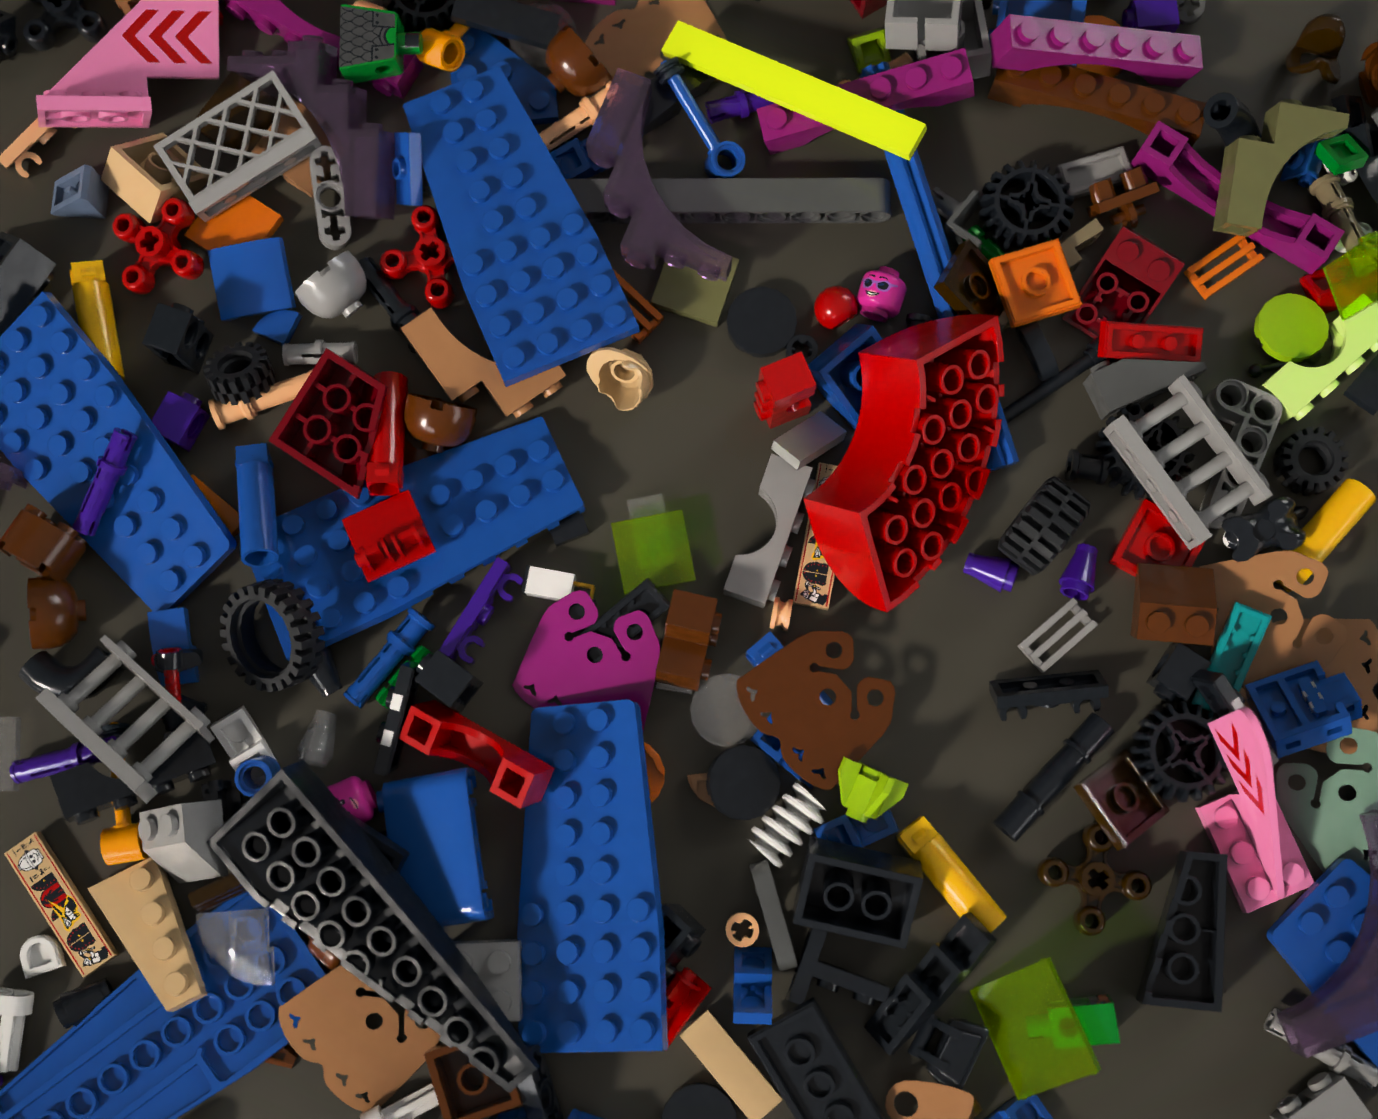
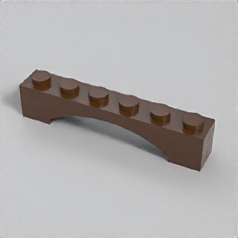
(1101, 95)

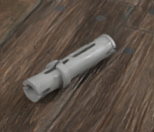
(1339, 1059)

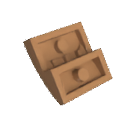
(299, 175)

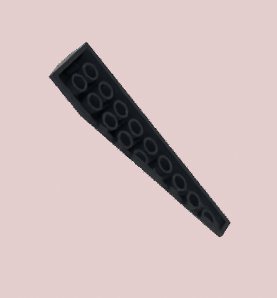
(325, 876)

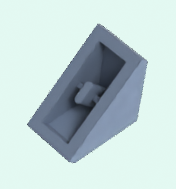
(80, 194)

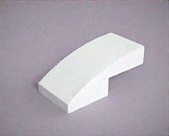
(242, 740)

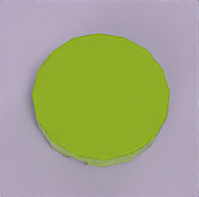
(1291, 327)

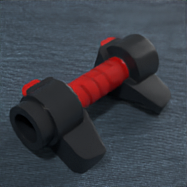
(171, 662)

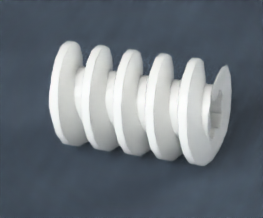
(787, 825)

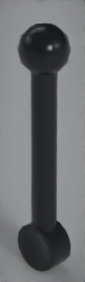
(1257, 370)

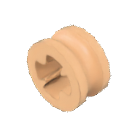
(781, 613)
(745, 940)

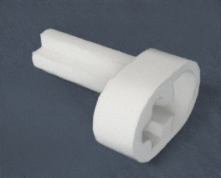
(13, 1007)
(407, 1107)

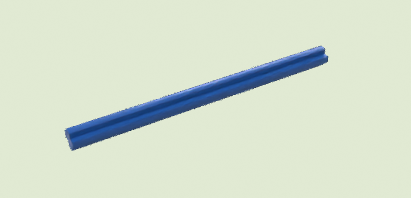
(934, 254)

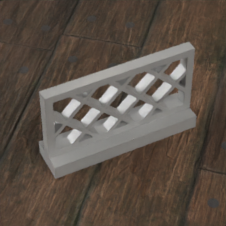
(249, 175)

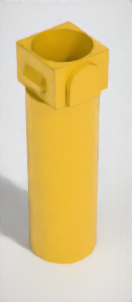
(96, 310)
(1333, 523)
(949, 873)

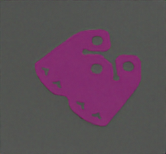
(564, 670)

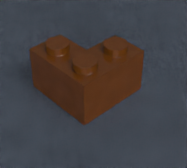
(689, 631)

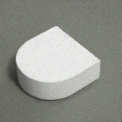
(41, 955)

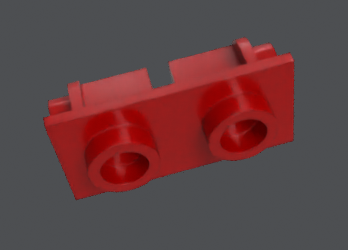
(683, 998)

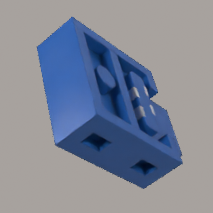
(1303, 707)

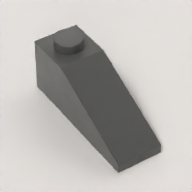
(1134, 382)

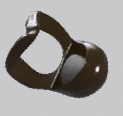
(1322, 37)

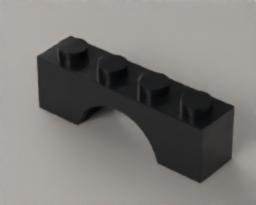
(86, 791)

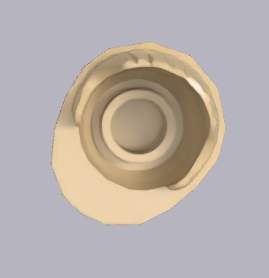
(621, 376)

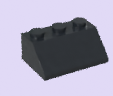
(21, 275)

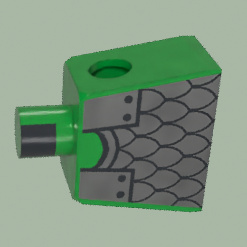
(374, 43)

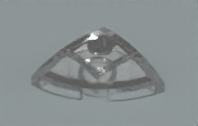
(240, 943)

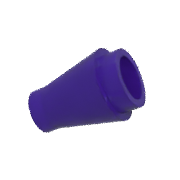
(992, 570)
(1080, 573)

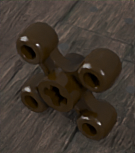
(1092, 895)

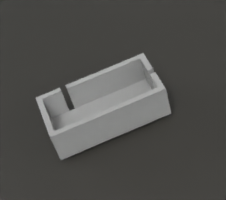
(923, 22)

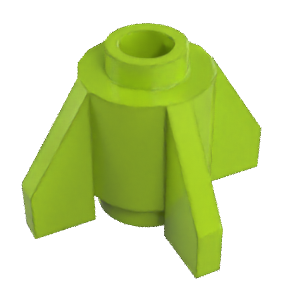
(867, 790)

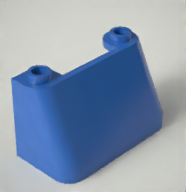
(440, 831)

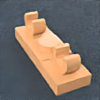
(18, 149)

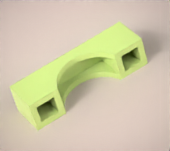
(1298, 384)

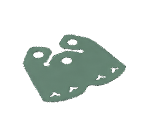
(1335, 826)

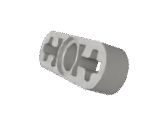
(324, 224)

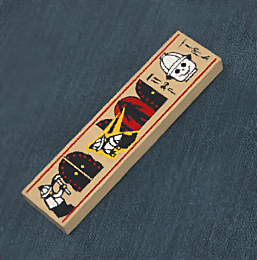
(814, 575)
(61, 904)

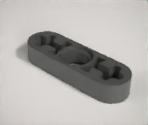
(773, 915)

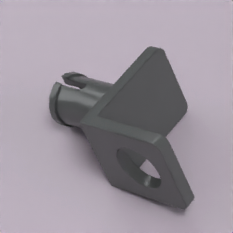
(957, 215)

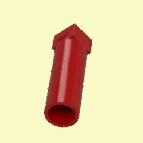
(386, 458)

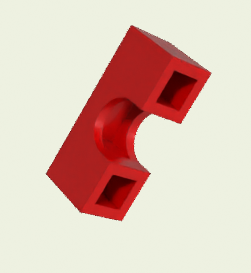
(784, 390)

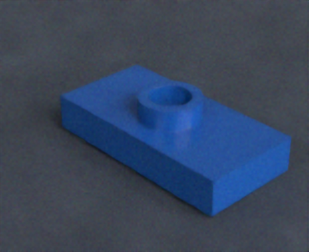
(408, 168)

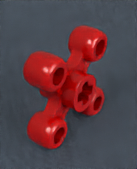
(158, 246)
(417, 259)

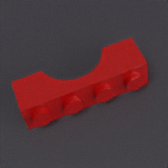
(447, 734)

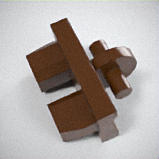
(1105, 198)

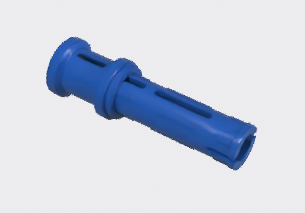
(398, 645)

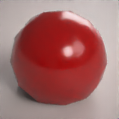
(835, 307)

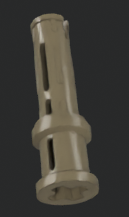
(1337, 208)

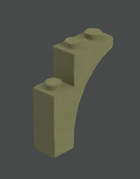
(1254, 162)

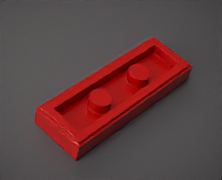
(1149, 342)

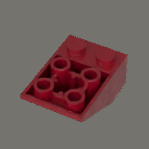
(1125, 283)

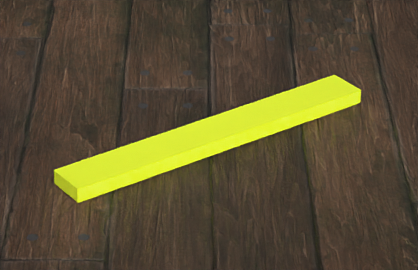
(795, 90)

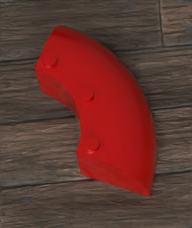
(912, 456)

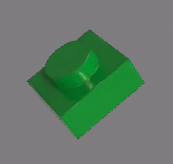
(1341, 154)

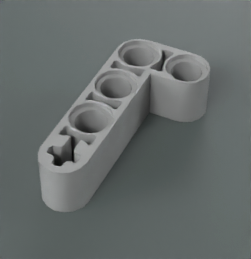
(1245, 426)

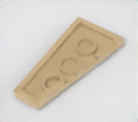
(152, 930)

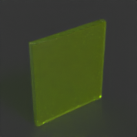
(1035, 1029)

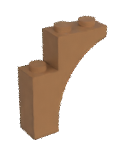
(461, 369)

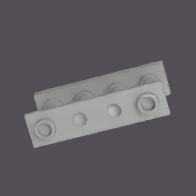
(1172, 495)
(114, 751)

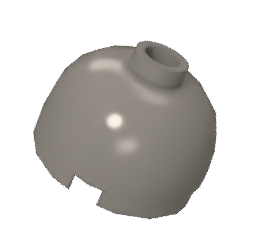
(335, 288)

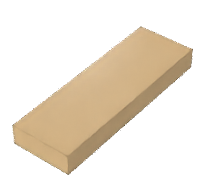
(730, 1066)

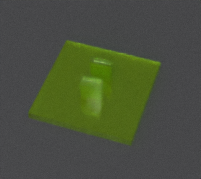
(654, 549)

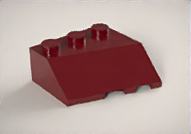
(334, 422)

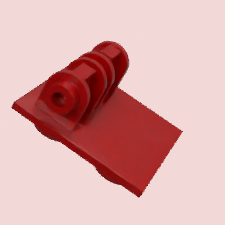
(388, 536)

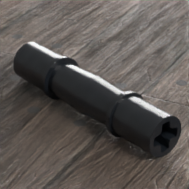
(1053, 777)

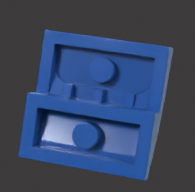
(251, 278)

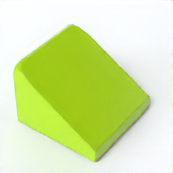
(868, 48)

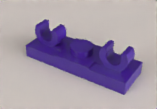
(479, 611)

